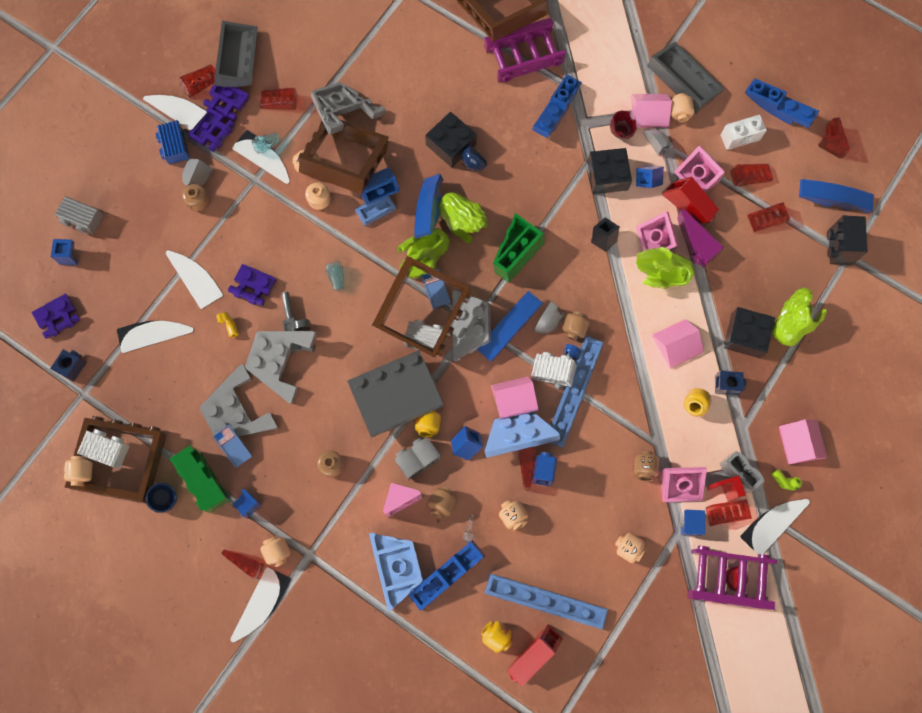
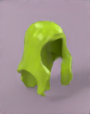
(462, 215)
(425, 250)
(664, 268)
(796, 318)

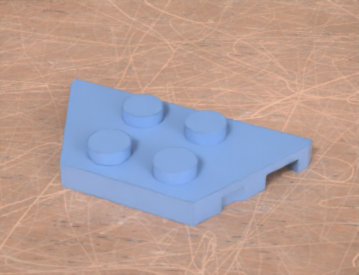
(519, 433)
(396, 567)

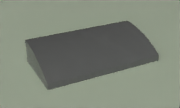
(235, 54)
(685, 75)

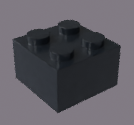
(450, 139)
(609, 170)
(847, 240)
(749, 332)

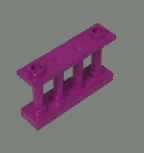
(525, 34)
(720, 595)

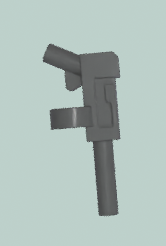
(293, 324)

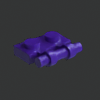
(231, 96)
(207, 127)
(254, 280)
(53, 312)

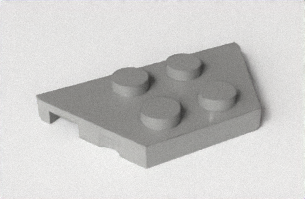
(472, 328)

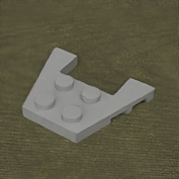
(338, 100)
(270, 356)
(225, 408)

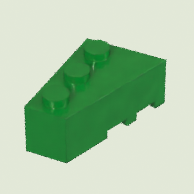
(518, 248)
(200, 479)

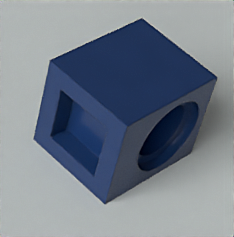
(62, 360)
(722, 385)

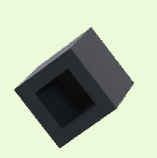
(605, 234)

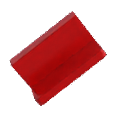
(732, 487)

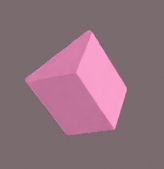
(651, 110)
(701, 168)
(658, 233)
(679, 343)
(515, 397)
(802, 441)
(683, 484)
(399, 498)

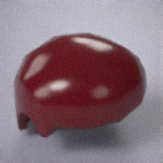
(622, 125)

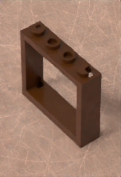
(507, 25)
(339, 176)
(394, 292)
(151, 464)

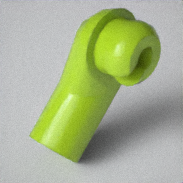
(786, 483)

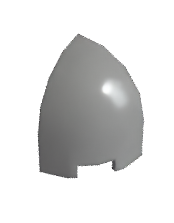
(658, 140)
(196, 172)
(549, 320)

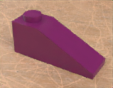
(700, 243)

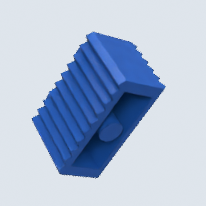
(173, 142)
(380, 185)
(544, 469)

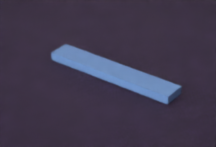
(573, 395)
(546, 601)

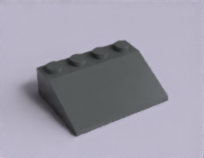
(395, 393)

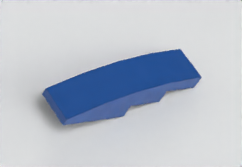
(834, 194)
(427, 206)
(511, 325)
(446, 575)

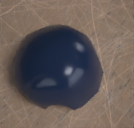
(473, 159)
(161, 498)

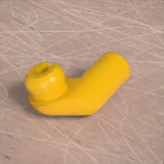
(230, 323)

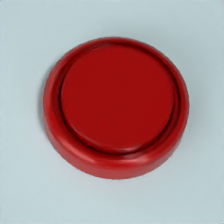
(732, 578)

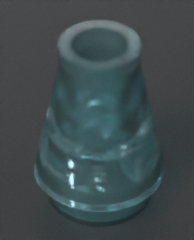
(265, 142)
(335, 274)

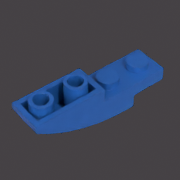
(557, 107)
(782, 107)

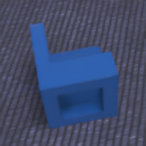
(649, 176)
(63, 251)
(466, 443)
(246, 504)
(693, 523)

